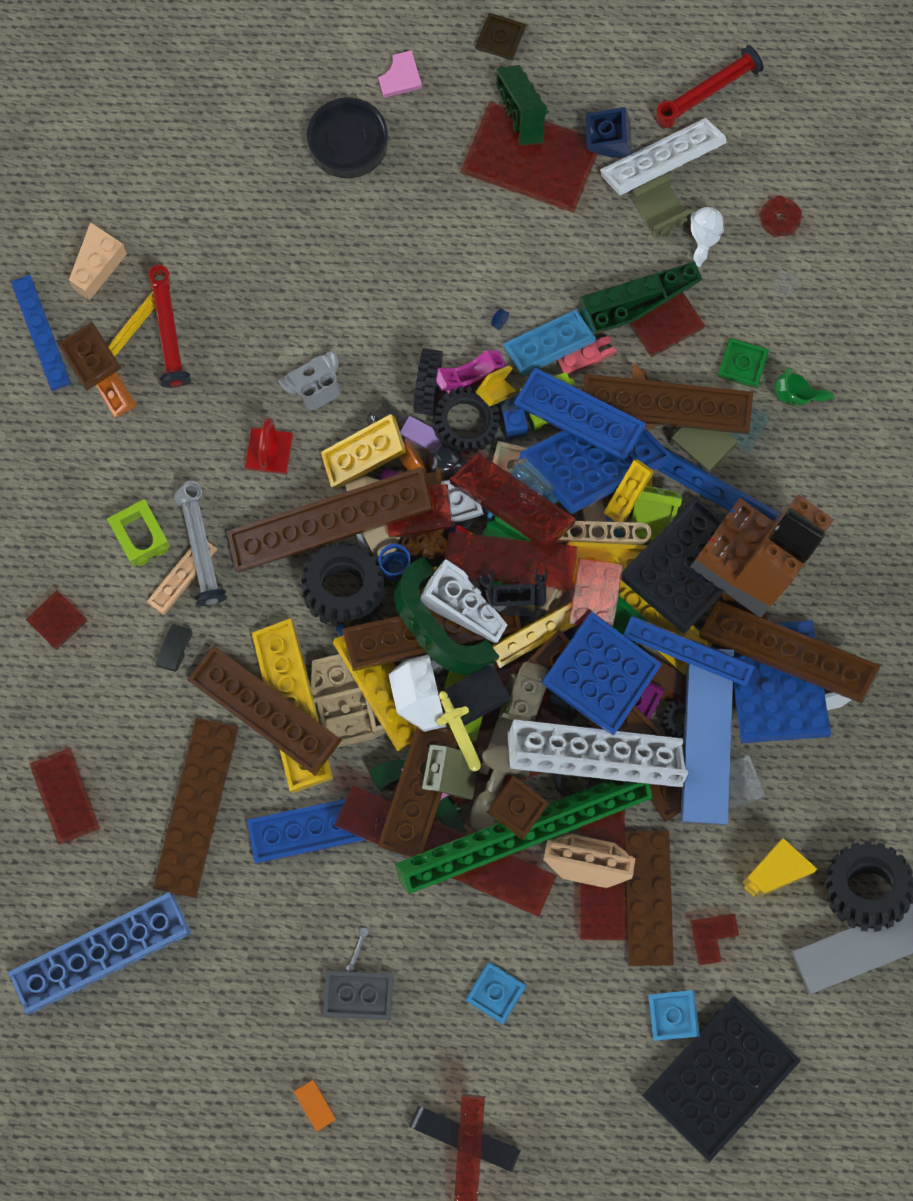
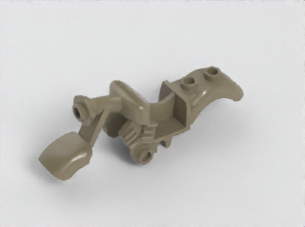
(526, 698)

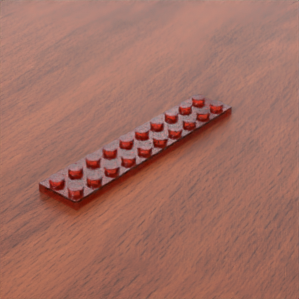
(504, 879)

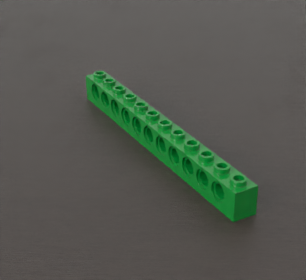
(499, 841)

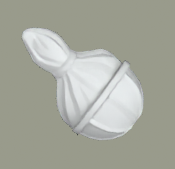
(707, 230)

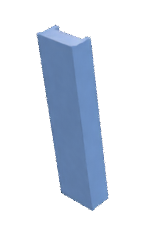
(707, 746)
(99, 953)

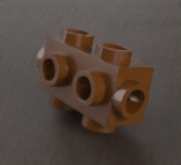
(426, 545)

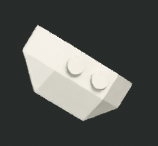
(416, 692)

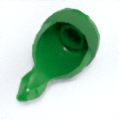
(795, 390)

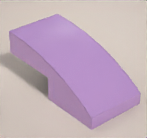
(420, 434)

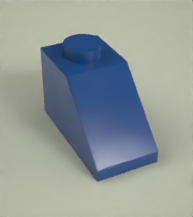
(513, 419)

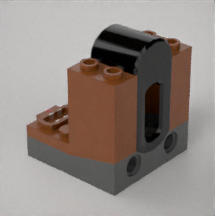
(758, 556)

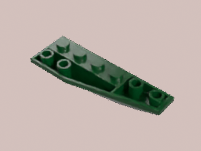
(636, 298)

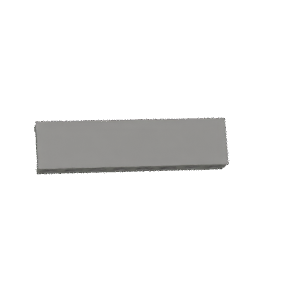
(853, 953)

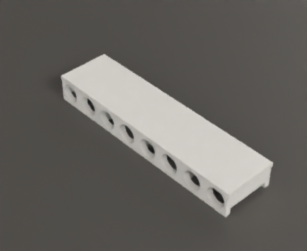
(596, 753)

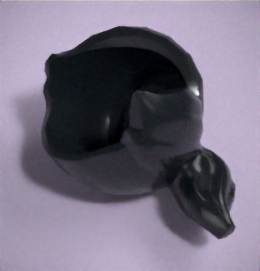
(446, 459)

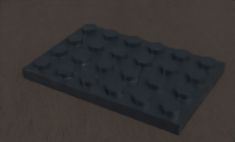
(663, 568)
(721, 1078)

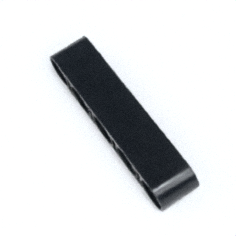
(448, 1132)

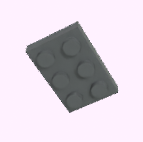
(358, 995)

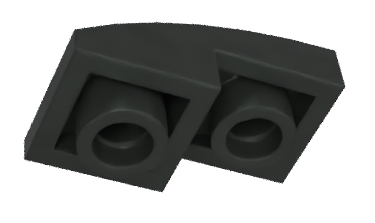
(173, 648)

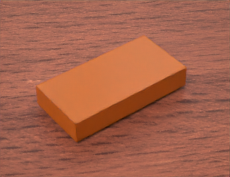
(315, 1105)

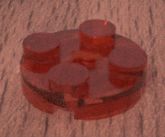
(780, 206)

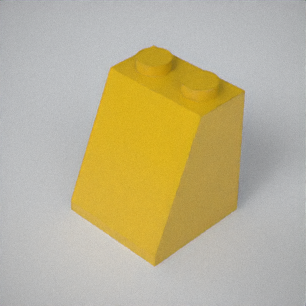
(778, 869)

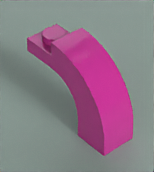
(472, 373)

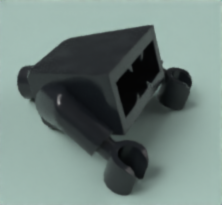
(516, 599)

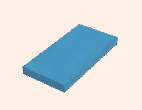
(549, 342)

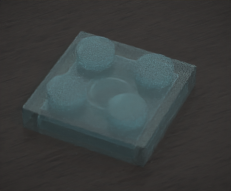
(530, 476)

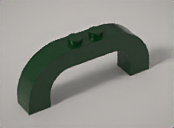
(427, 630)
(389, 773)

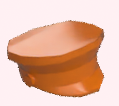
(411, 458)

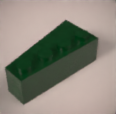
(522, 104)

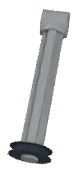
(190, 503)

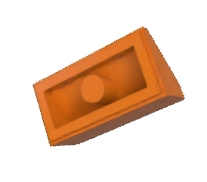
(116, 395)

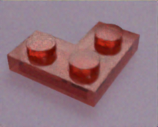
(707, 933)

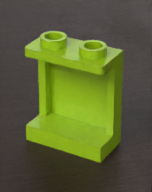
(656, 509)

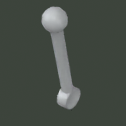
(363, 932)

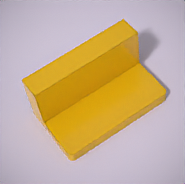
(495, 387)

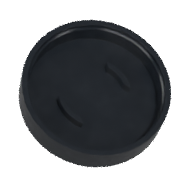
(347, 137)

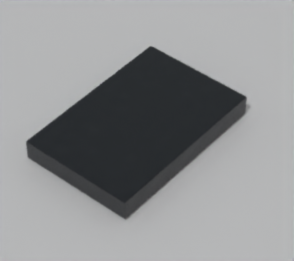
(479, 693)

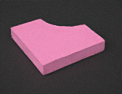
(401, 77)

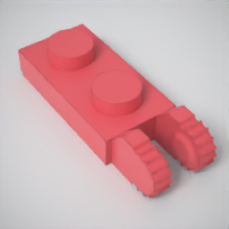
(586, 356)

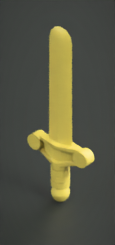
(452, 717)

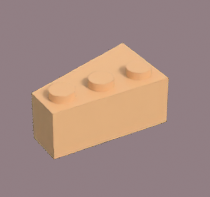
(95, 261)

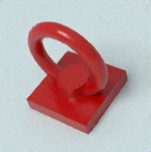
(269, 449)

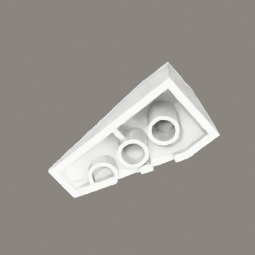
(459, 601)

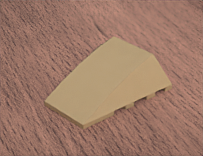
(341, 703)

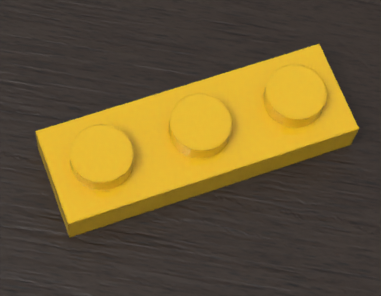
(628, 491)

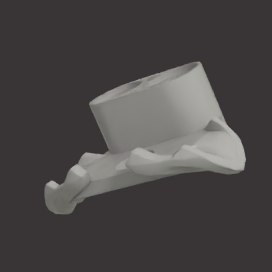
(317, 388)

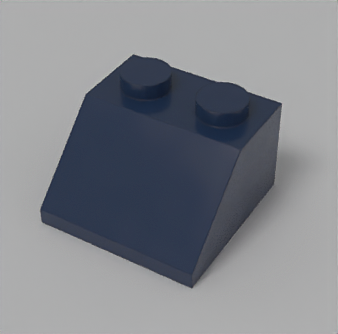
(609, 132)

